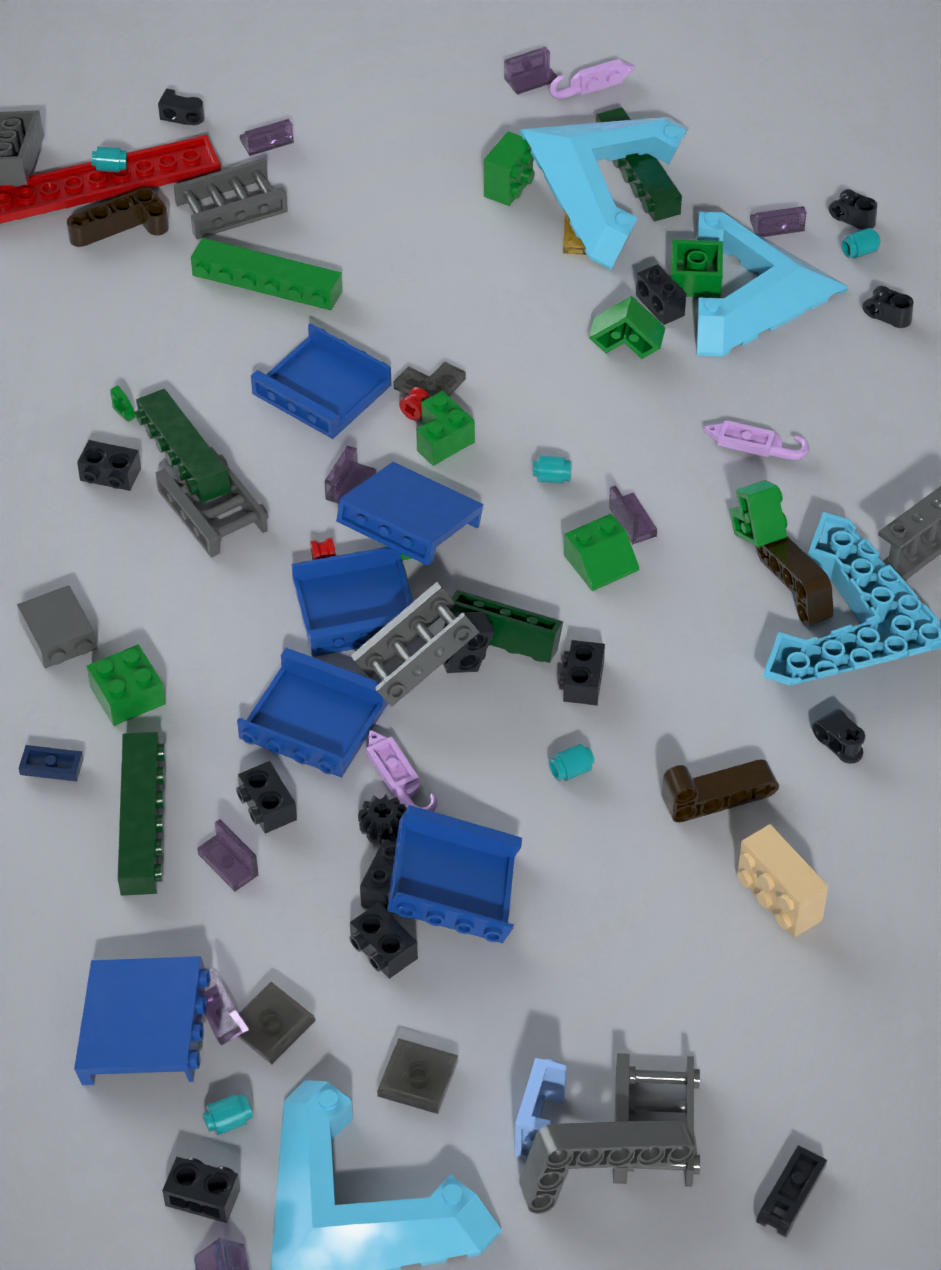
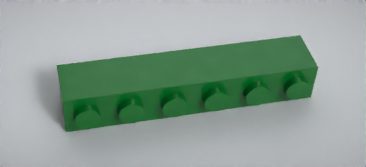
(266, 274)

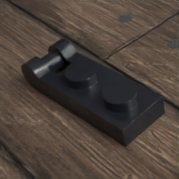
(792, 1190)

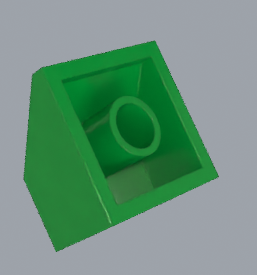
(600, 552)

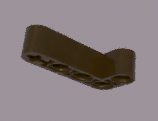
(118, 216)
(801, 577)
(717, 791)

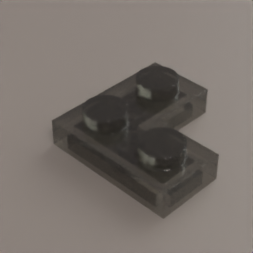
(445, 378)

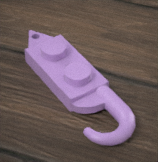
(593, 79)
(754, 440)
(395, 769)

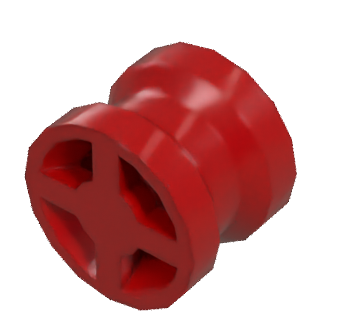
(411, 404)
(322, 549)

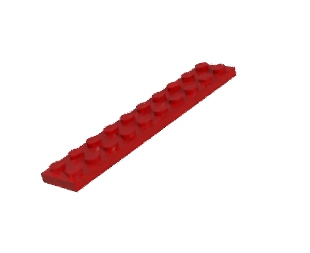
(85, 184)

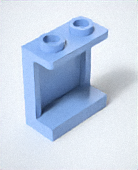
(545, 1083)

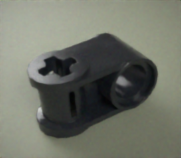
(856, 209)
(891, 307)
(840, 736)

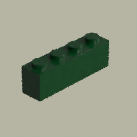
(514, 628)

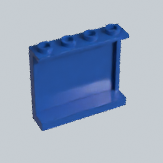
(323, 382)
(407, 511)
(349, 597)
(314, 713)
(453, 874)
(142, 1017)

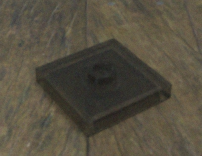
(274, 1022)
(417, 1076)

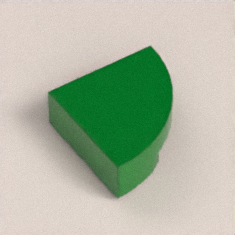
(122, 404)

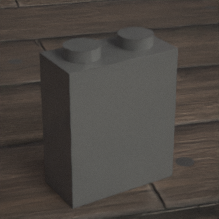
(57, 626)

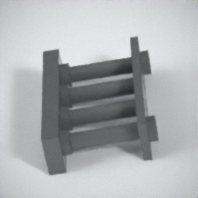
(236, 213)
(197, 520)
(915, 536)
(402, 631)
(628, 1104)

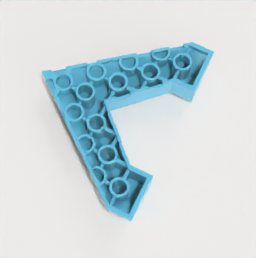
(572, 172)
(770, 300)
(889, 612)
(359, 1236)

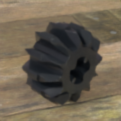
(381, 818)

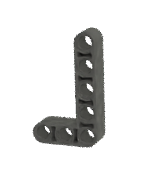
(597, 1146)

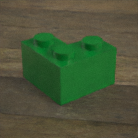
(628, 324)
(444, 429)
(759, 514)

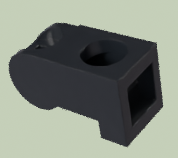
(180, 108)

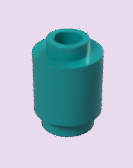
(109, 159)
(861, 243)
(552, 469)
(571, 762)
(227, 1114)

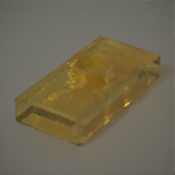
(571, 243)

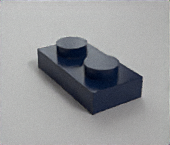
(51, 763)

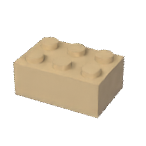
(782, 881)

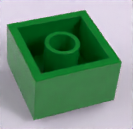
(508, 169)
(698, 267)
(126, 684)

